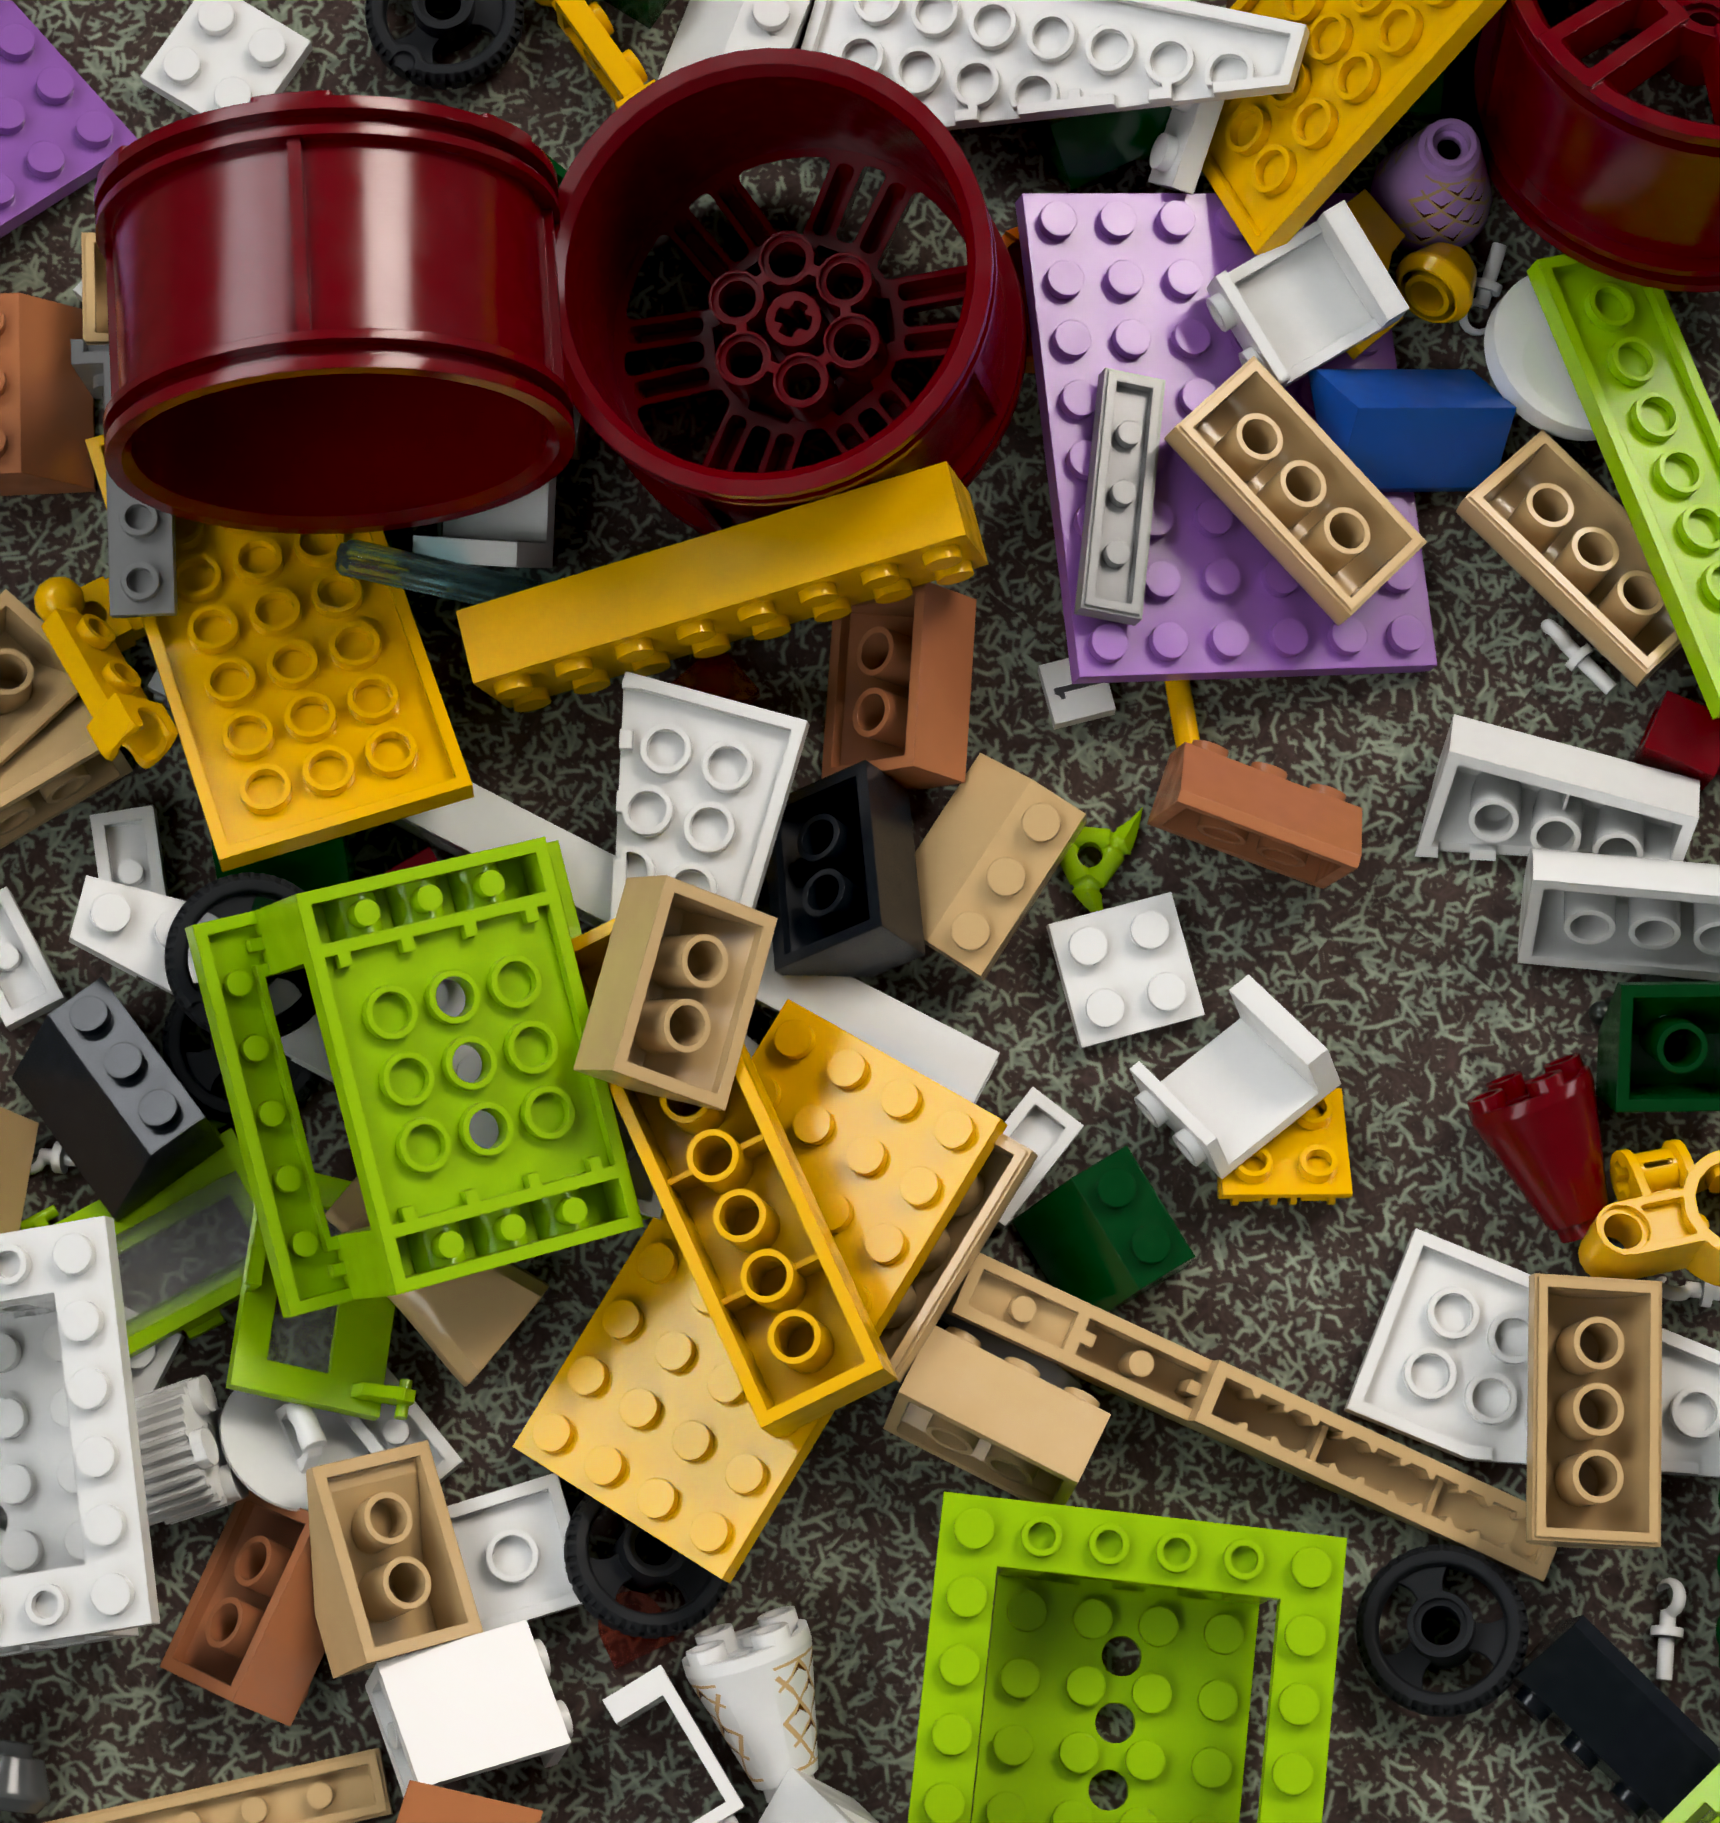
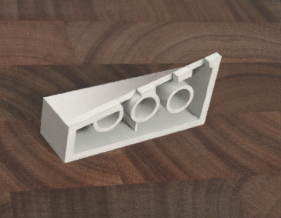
(1522, 792)

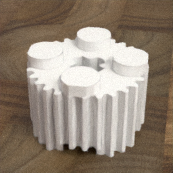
(183, 1452)

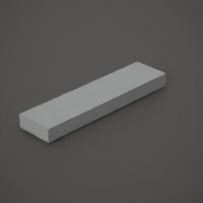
(1119, 497)

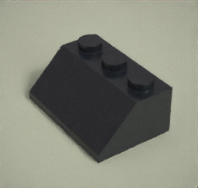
(845, 878)
(113, 1101)
(1614, 1719)

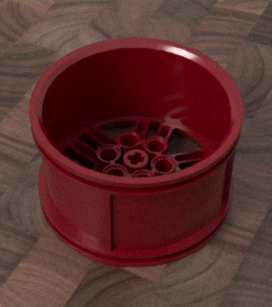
(695, 139)
(1586, 162)
(332, 315)

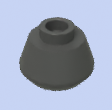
(22, 1779)

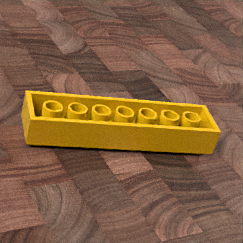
(724, 588)
(753, 1241)

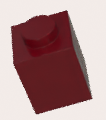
(1681, 739)

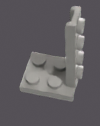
(139, 536)

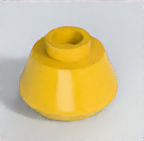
(1438, 282)

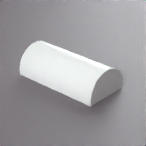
(1620, 914)

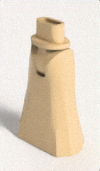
(461, 1317)

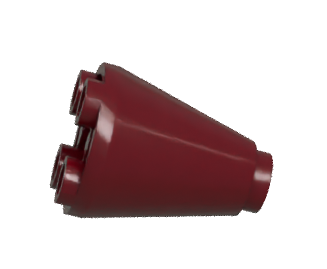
(1548, 1141)

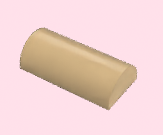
(1295, 490)
(1576, 553)
(955, 1252)
(1594, 1412)

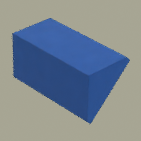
(1414, 425)

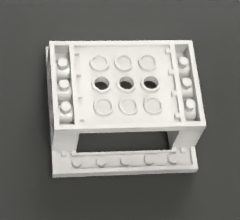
(69, 1445)

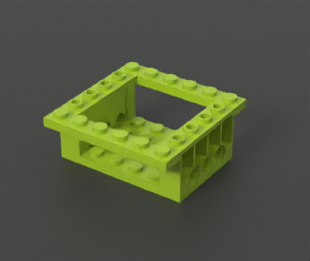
(373, 967)
(1191, 1609)

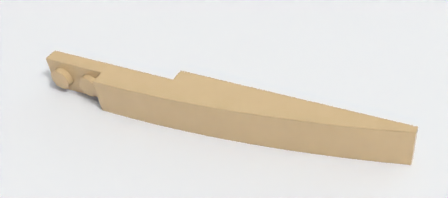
(1248, 1414)

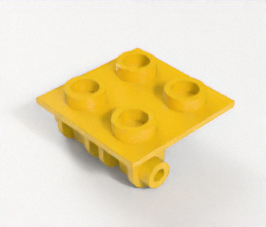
(1301, 1162)

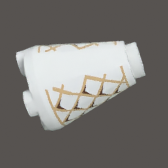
(760, 1693)

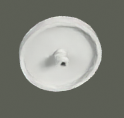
(1530, 366)

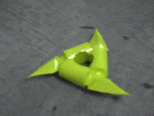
(1112, 846)

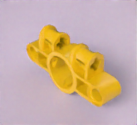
(1655, 1217)

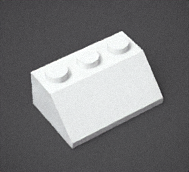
(736, 25)

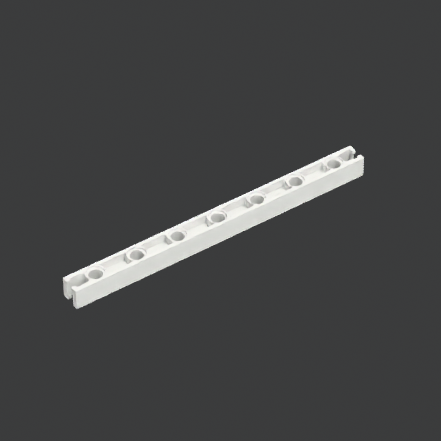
(844, 1001)

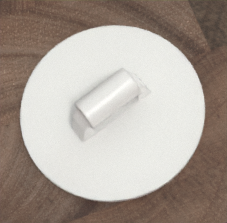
(276, 1442)

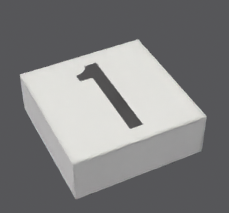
(1071, 702)

